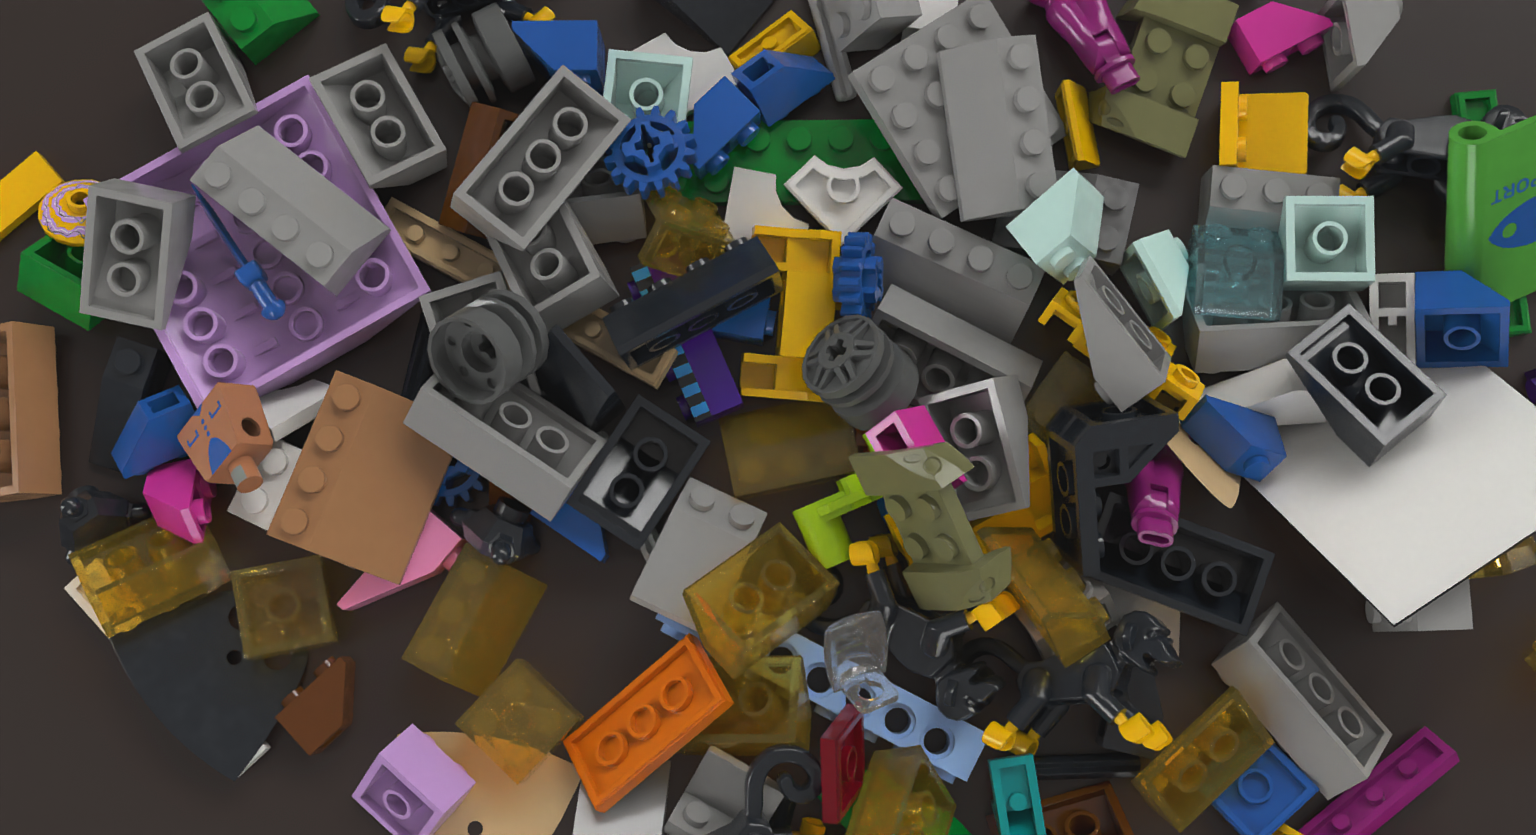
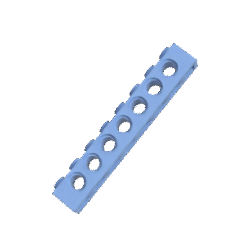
(963, 739)

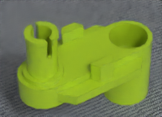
(822, 520)

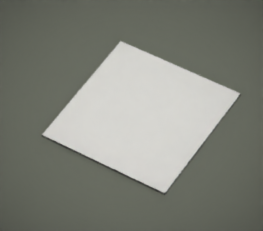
(1428, 507)

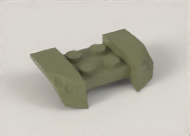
(1174, 60)
(919, 496)

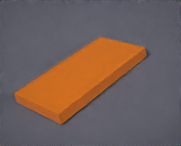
(647, 723)

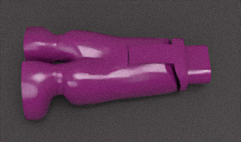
(1095, 39)
(1156, 499)

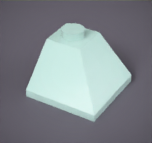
(647, 82)
(1157, 276)

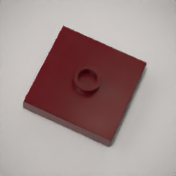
(842, 763)

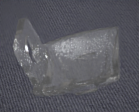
(859, 654)

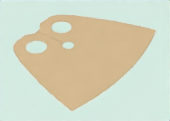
(498, 801)

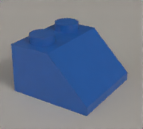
(566, 43)
(1459, 322)

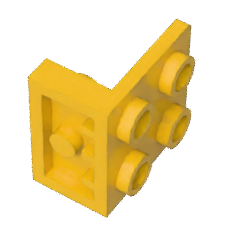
(1263, 130)

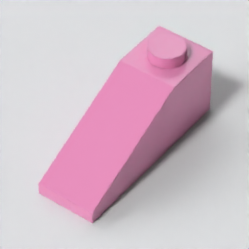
(434, 552)

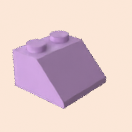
(413, 785)

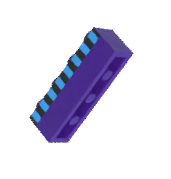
(699, 366)

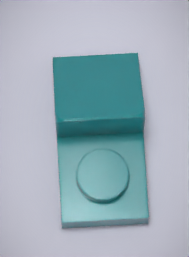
(1016, 795)

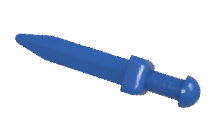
(251, 273)

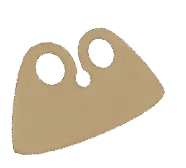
(1220, 483)

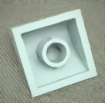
(1061, 226)
(1328, 243)

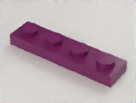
(1387, 789)

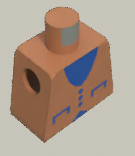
(229, 436)

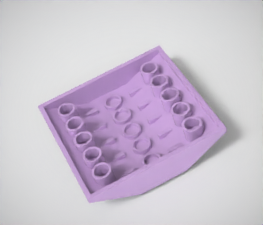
(218, 323)

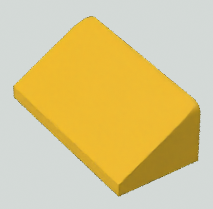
(786, 35)
(1080, 136)

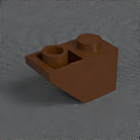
(322, 709)

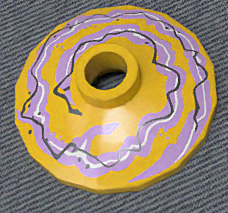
(64, 212)

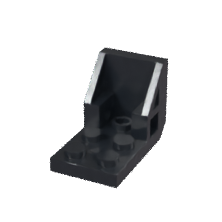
(1077, 452)

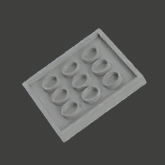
(907, 98)

